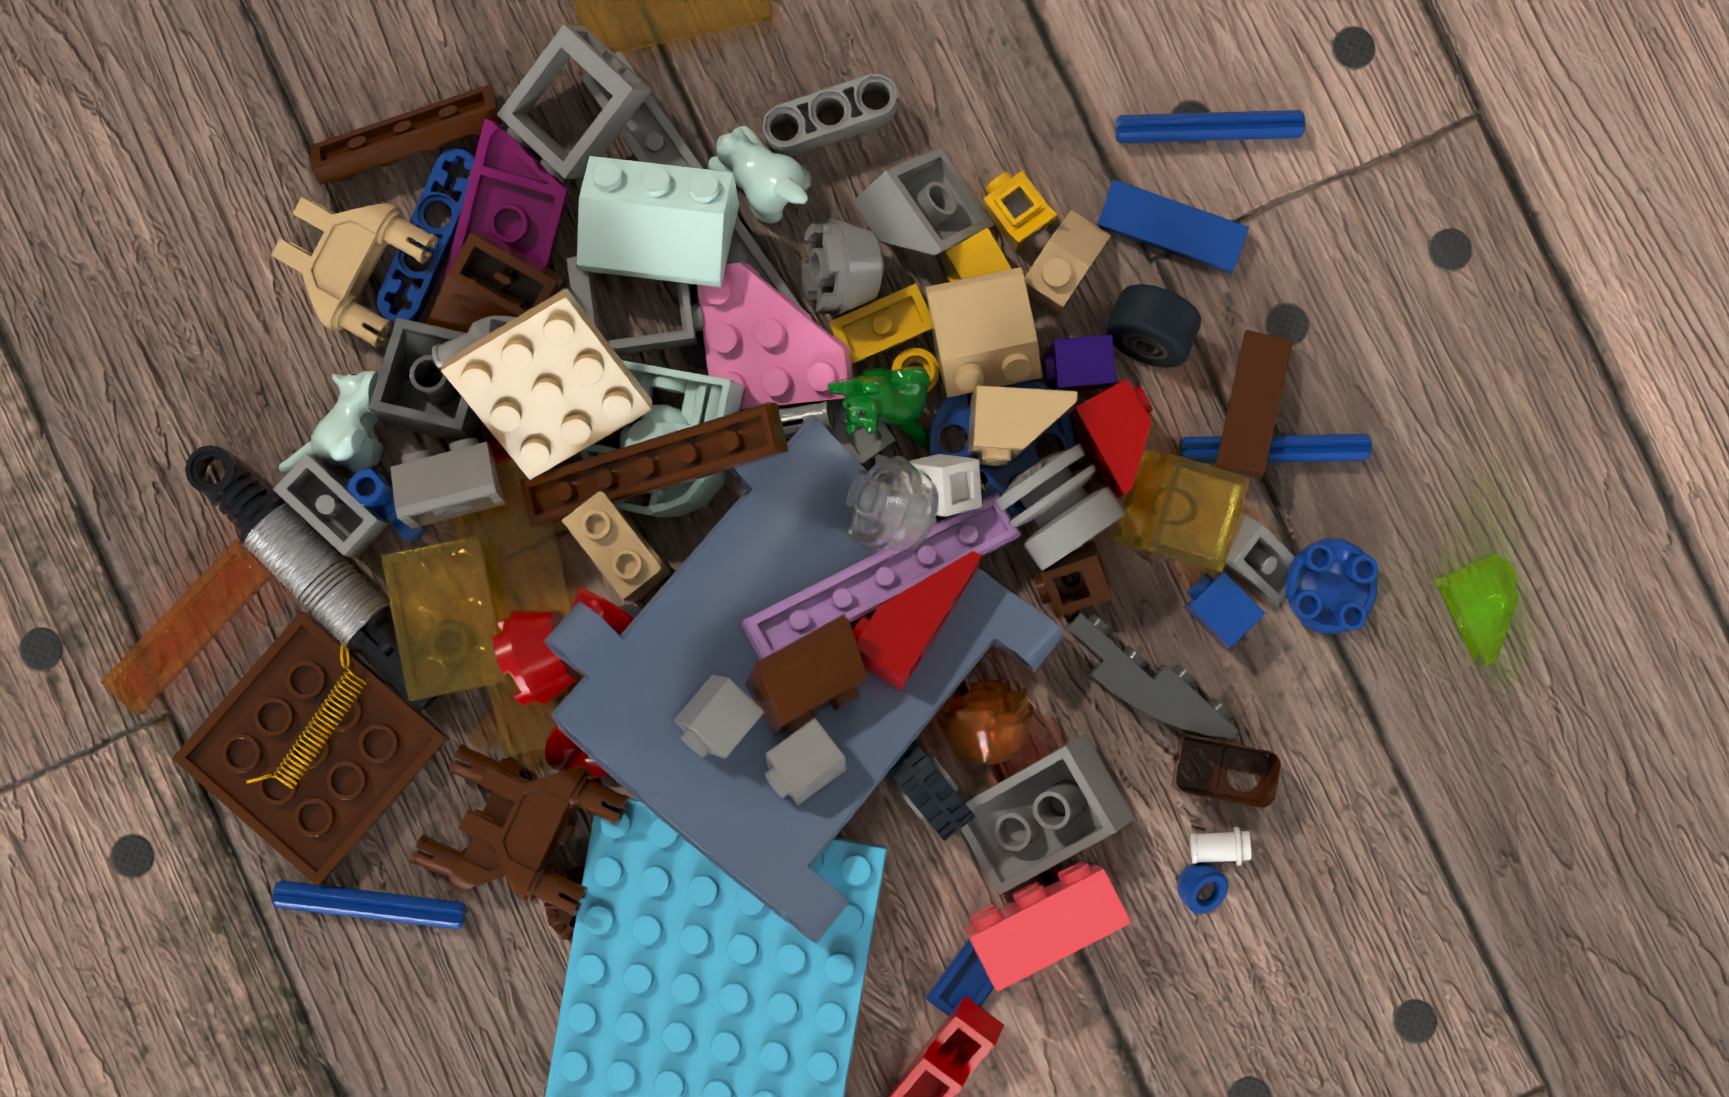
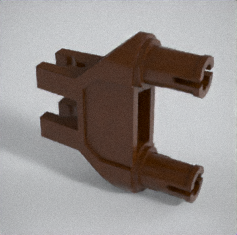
(535, 826)
(478, 861)

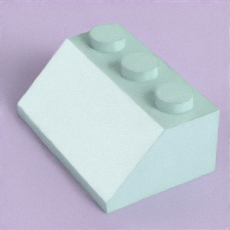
(656, 221)

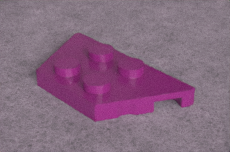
(510, 198)

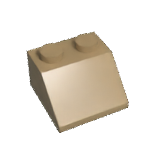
(984, 332)
(1011, 419)

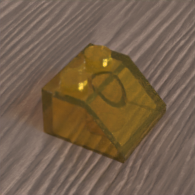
(1182, 511)

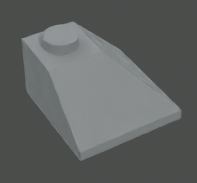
(922, 205)

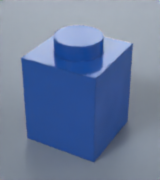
(1222, 608)

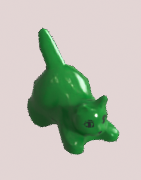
(886, 397)

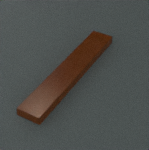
(657, 463)

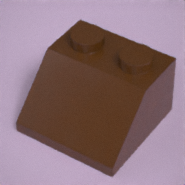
(808, 677)

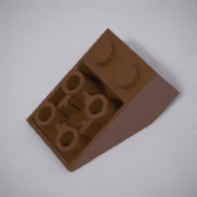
(491, 281)

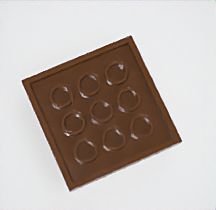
(353, 776)

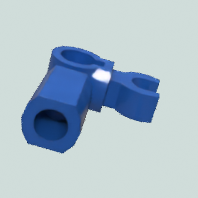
(376, 493)

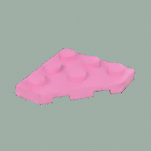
(768, 342)

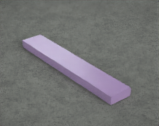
(879, 578)

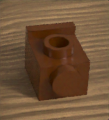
(1087, 590)

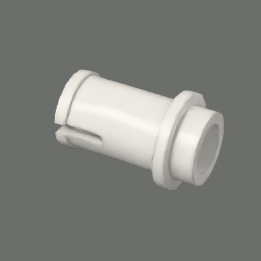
(1221, 847)

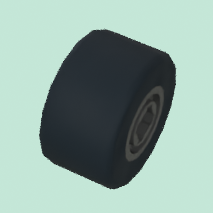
(1153, 325)

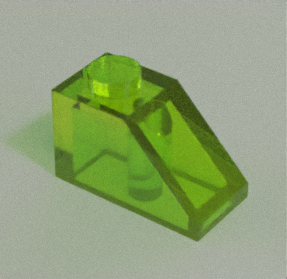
(1481, 604)

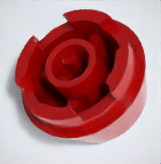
(528, 658)

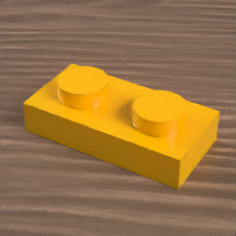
(883, 324)

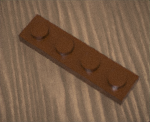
(403, 135)

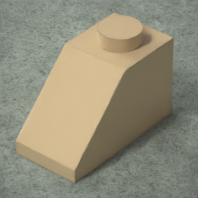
(1064, 262)

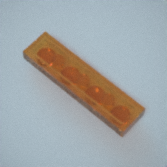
(187, 628)

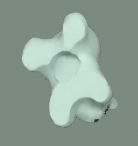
(764, 176)
(346, 432)

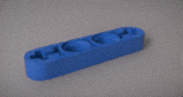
(391, 285)

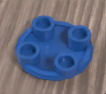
(1332, 586)

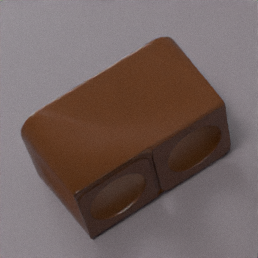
(1259, 797)

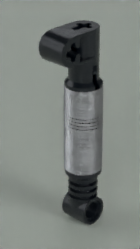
(304, 564)

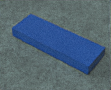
(1172, 226)

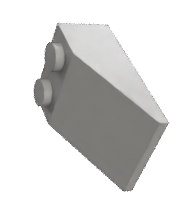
(1044, 814)

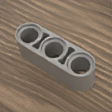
(845, 97)

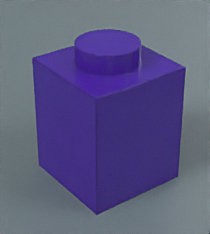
(1081, 363)

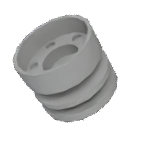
(1059, 506)

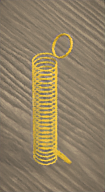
(309, 752)

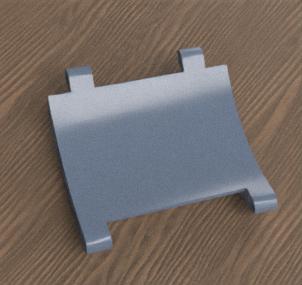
(763, 550)

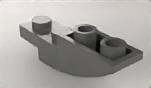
(1163, 696)

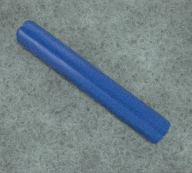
(1209, 126)
(1289, 448)
(369, 904)

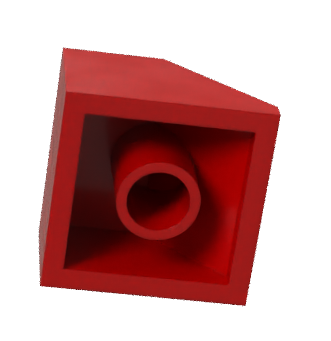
(1114, 433)

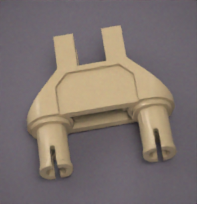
(346, 260)

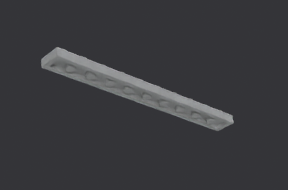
(656, 141)

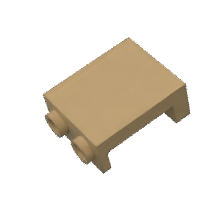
(617, 547)

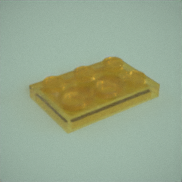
(443, 618)

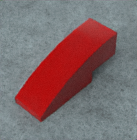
(950, 1053)

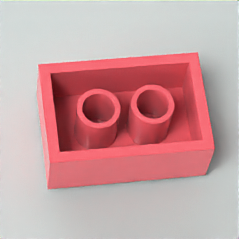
(1045, 923)

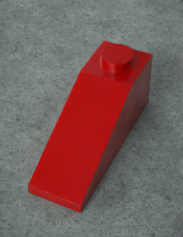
(908, 623)

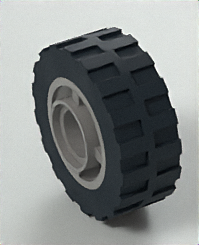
(930, 791)

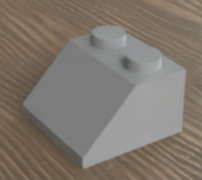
(446, 484)

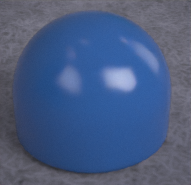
(1193, 879)

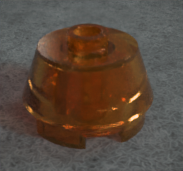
(987, 722)

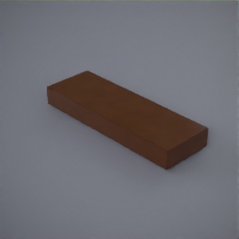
(1253, 404)

